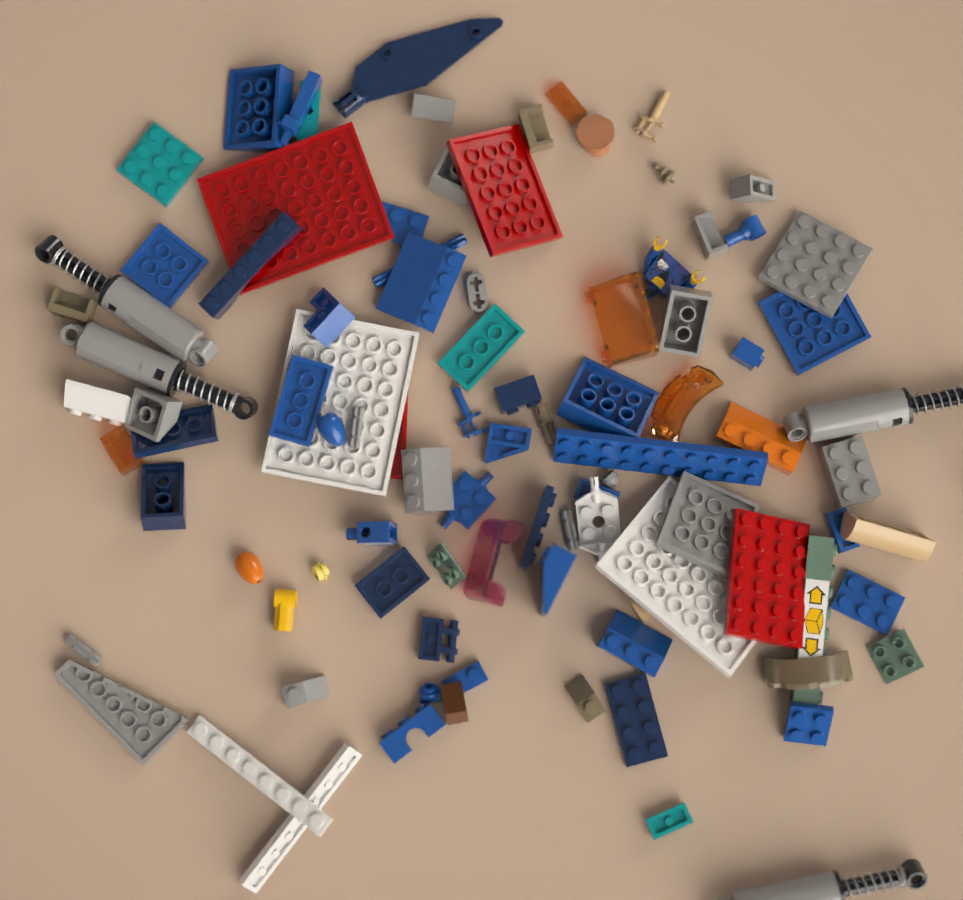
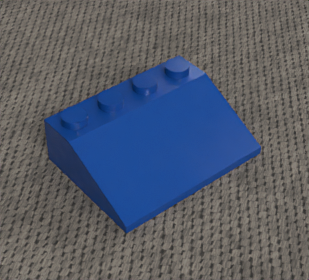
(255, 105)
(421, 282)
(607, 401)
(554, 569)

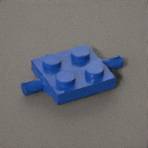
(470, 500)

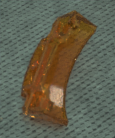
(679, 399)

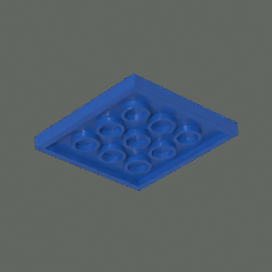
(810, 336)

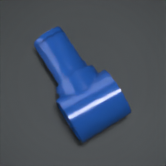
(750, 230)

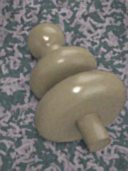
(663, 172)

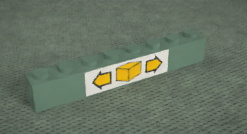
(816, 598)

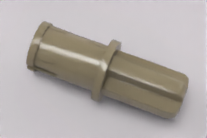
(545, 423)

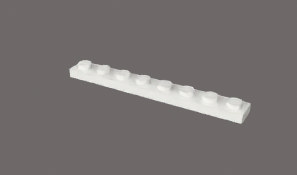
(260, 776)
(292, 828)

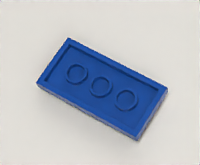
(301, 401)

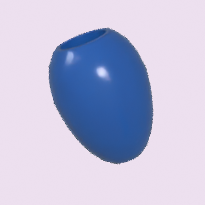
(331, 429)

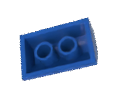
(635, 643)

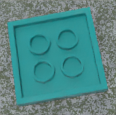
(160, 164)

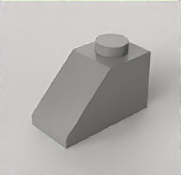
(752, 189)
(305, 691)

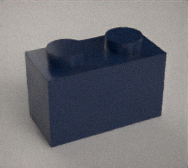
(518, 395)

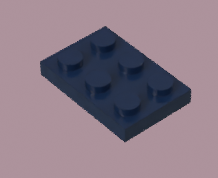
(392, 582)

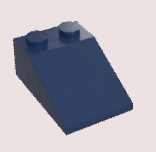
(163, 496)

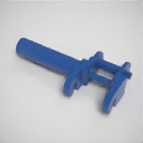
(467, 414)

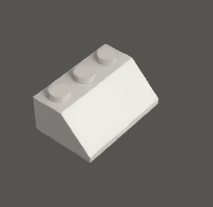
(96, 402)

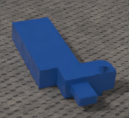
(301, 106)

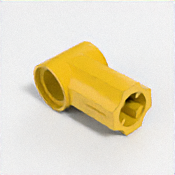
(284, 605)

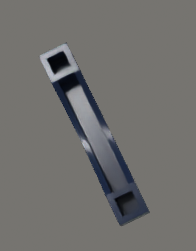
(230, 286)

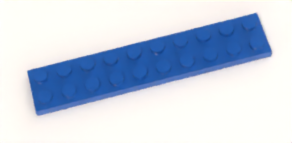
(659, 456)

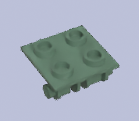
(446, 565)
(895, 656)

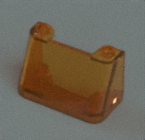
(623, 320)

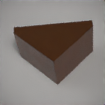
(454, 703)

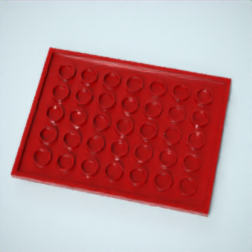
(317, 183)

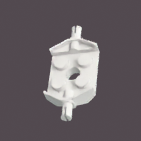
(597, 503)

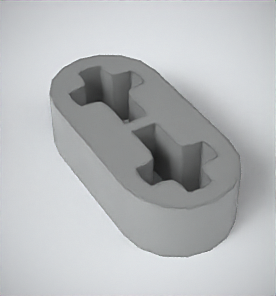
(472, 294)

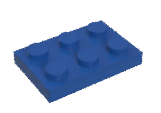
(867, 602)

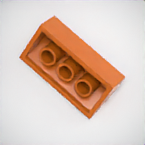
(753, 432)

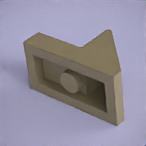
(585, 698)

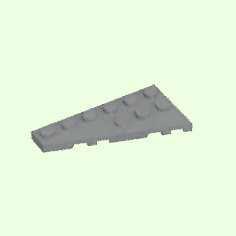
(129, 716)

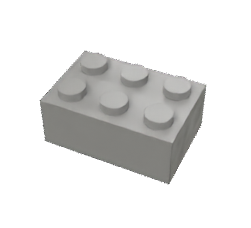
(684, 320)
(849, 472)

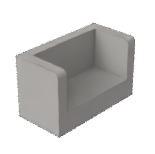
(708, 235)

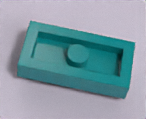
(669, 820)

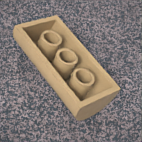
(886, 537)

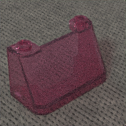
(479, 581)

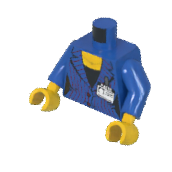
(662, 270)

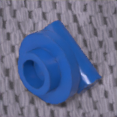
(429, 693)

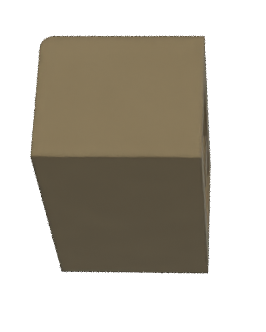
(535, 128)
(72, 306)

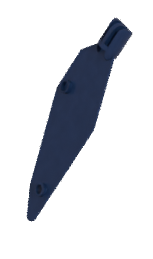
(413, 62)

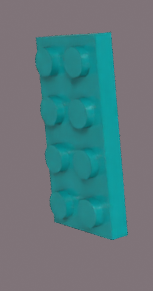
(481, 347)

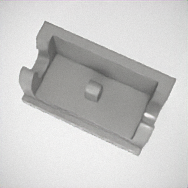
(433, 108)

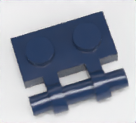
(431, 639)

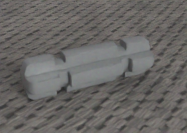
(356, 427)
(569, 529)
(83, 650)

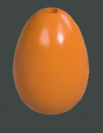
(249, 567)

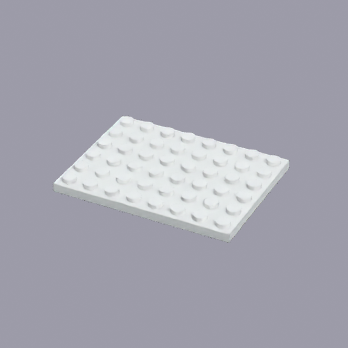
(370, 373)
(672, 588)

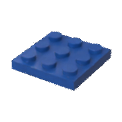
(164, 265)

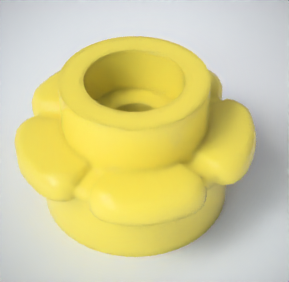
(320, 571)

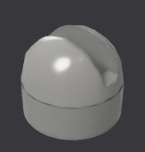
(610, 479)

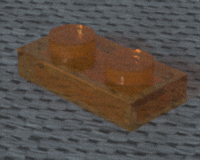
(566, 103)

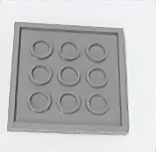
(815, 264)
(700, 523)

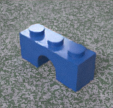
(395, 742)

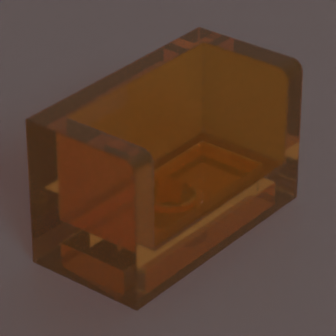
(119, 446)

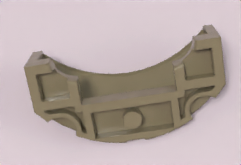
(808, 672)

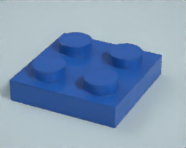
(808, 723)

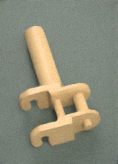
(653, 117)

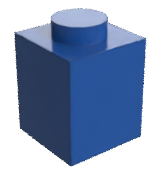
(748, 354)

